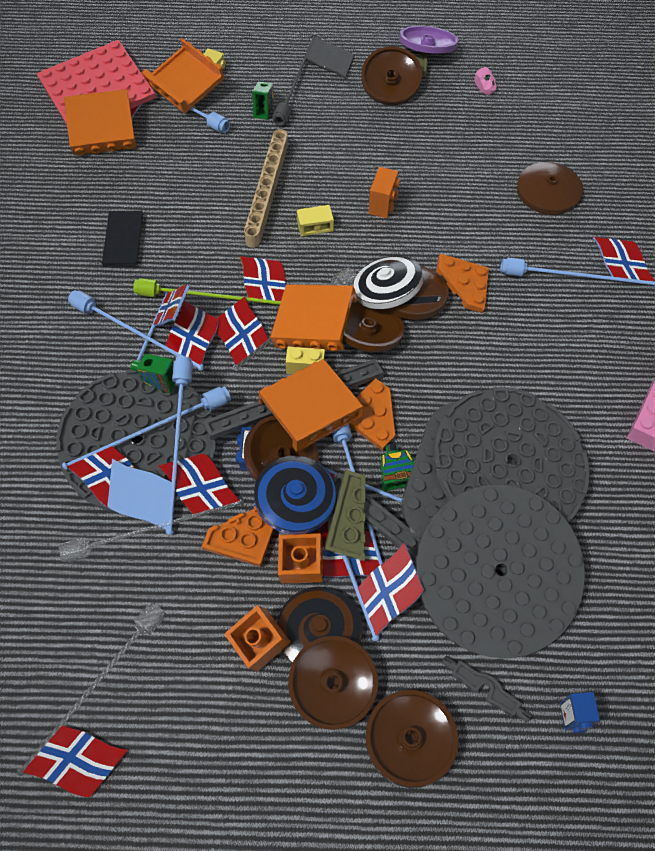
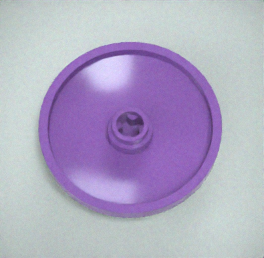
(428, 39)

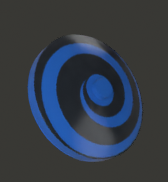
(295, 495)

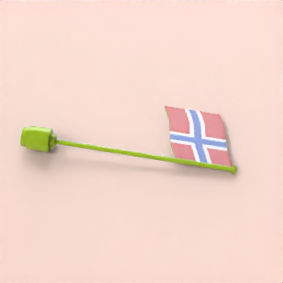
(262, 280)

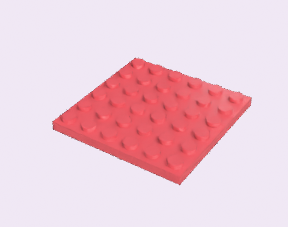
(94, 72)

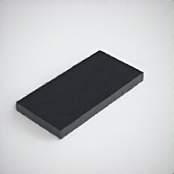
(122, 239)

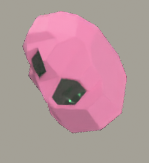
(485, 81)

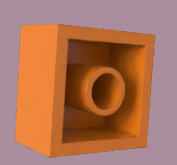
(383, 192)
(300, 558)
(257, 638)

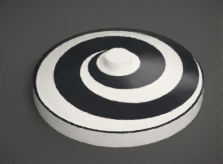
(388, 282)

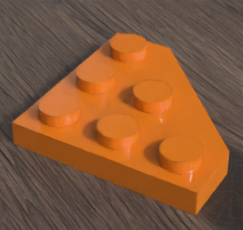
(465, 280)
(377, 415)
(240, 538)

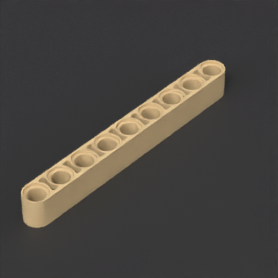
(266, 189)

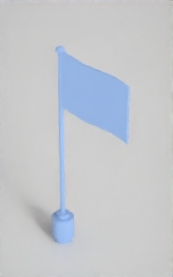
(144, 493)

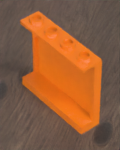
(185, 77)
(99, 122)
(313, 316)
(311, 403)

